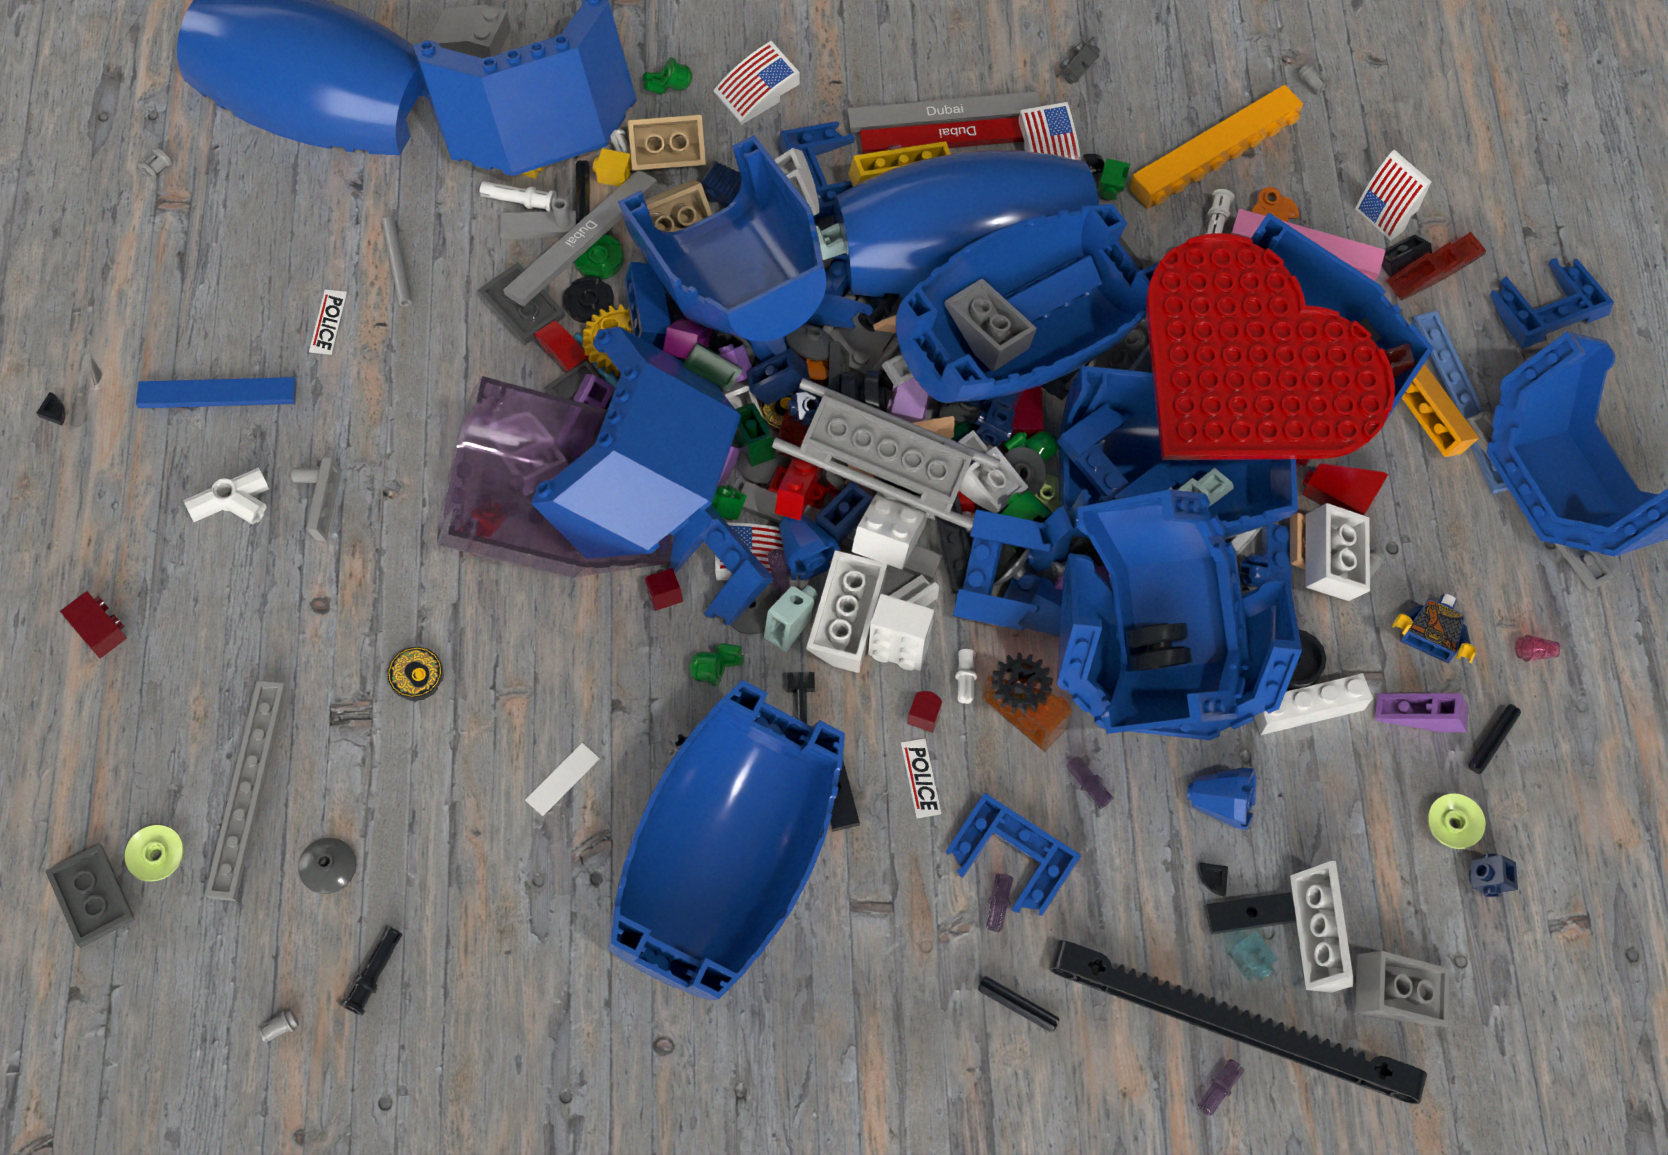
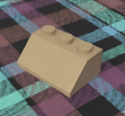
(666, 142)
(679, 207)

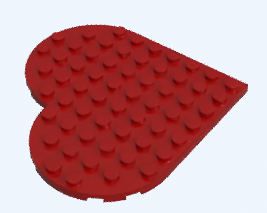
(1251, 365)

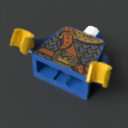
(1436, 629)

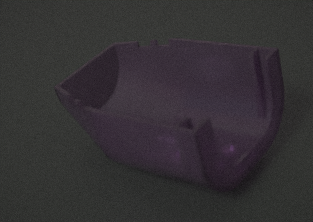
(501, 454)

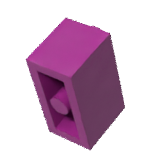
(682, 337)

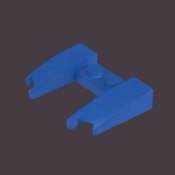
(812, 142)
(834, 309)
(1528, 326)
(1081, 446)
(989, 533)
(747, 572)
(1054, 857)

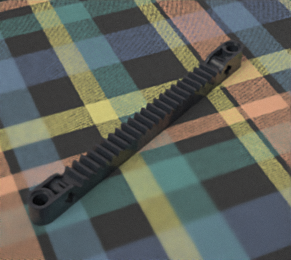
(1400, 1080)

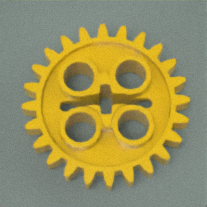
(609, 319)

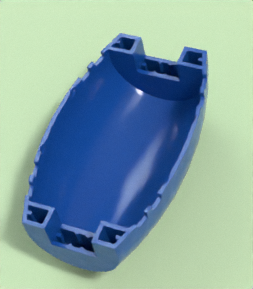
(303, 71)
(930, 209)
(1007, 260)
(725, 844)

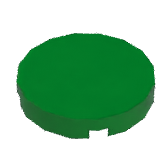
(601, 259)

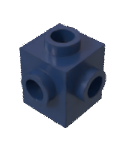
(798, 406)
(990, 427)
(1493, 875)

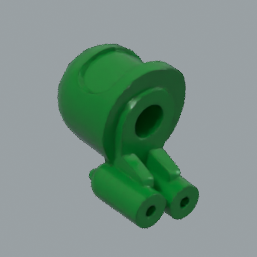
(672, 76)
(1041, 442)
(711, 665)

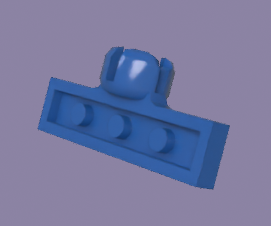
(1274, 557)

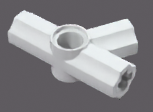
(238, 502)

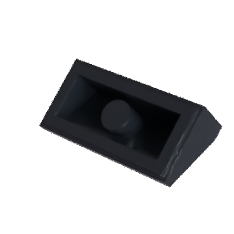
(1404, 253)

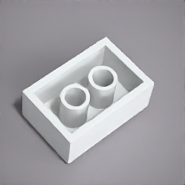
(889, 530)
(1337, 552)
(900, 632)

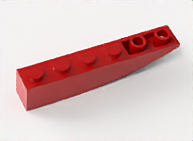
(797, 488)

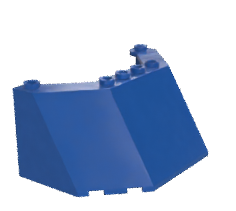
(534, 99)
(1560, 458)
(651, 459)
(1171, 569)
(1091, 651)

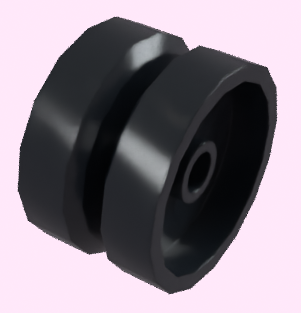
(868, 391)
(1158, 642)
(1310, 663)

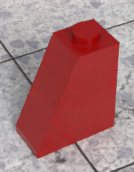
(1343, 486)

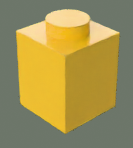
(612, 167)

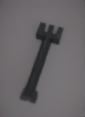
(801, 689)

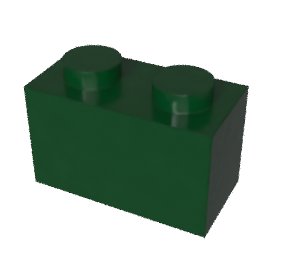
(754, 436)

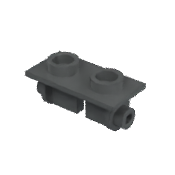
(1072, 66)

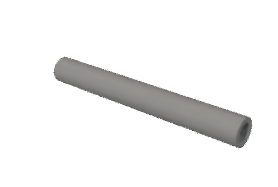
(396, 261)

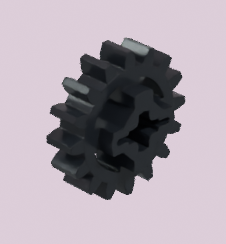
(1017, 694)

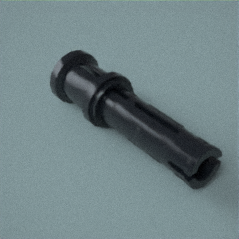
(881, 308)
(365, 983)

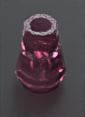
(1536, 648)

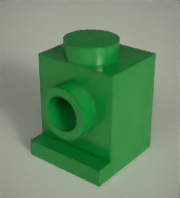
(1113, 179)
(728, 501)

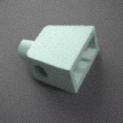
(789, 616)

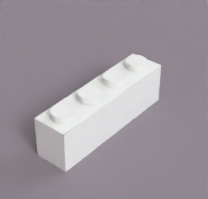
(1317, 704)

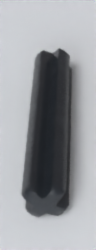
(582, 190)
(1494, 739)
(1018, 1004)

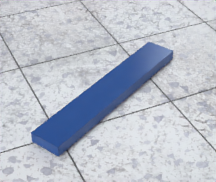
(216, 392)

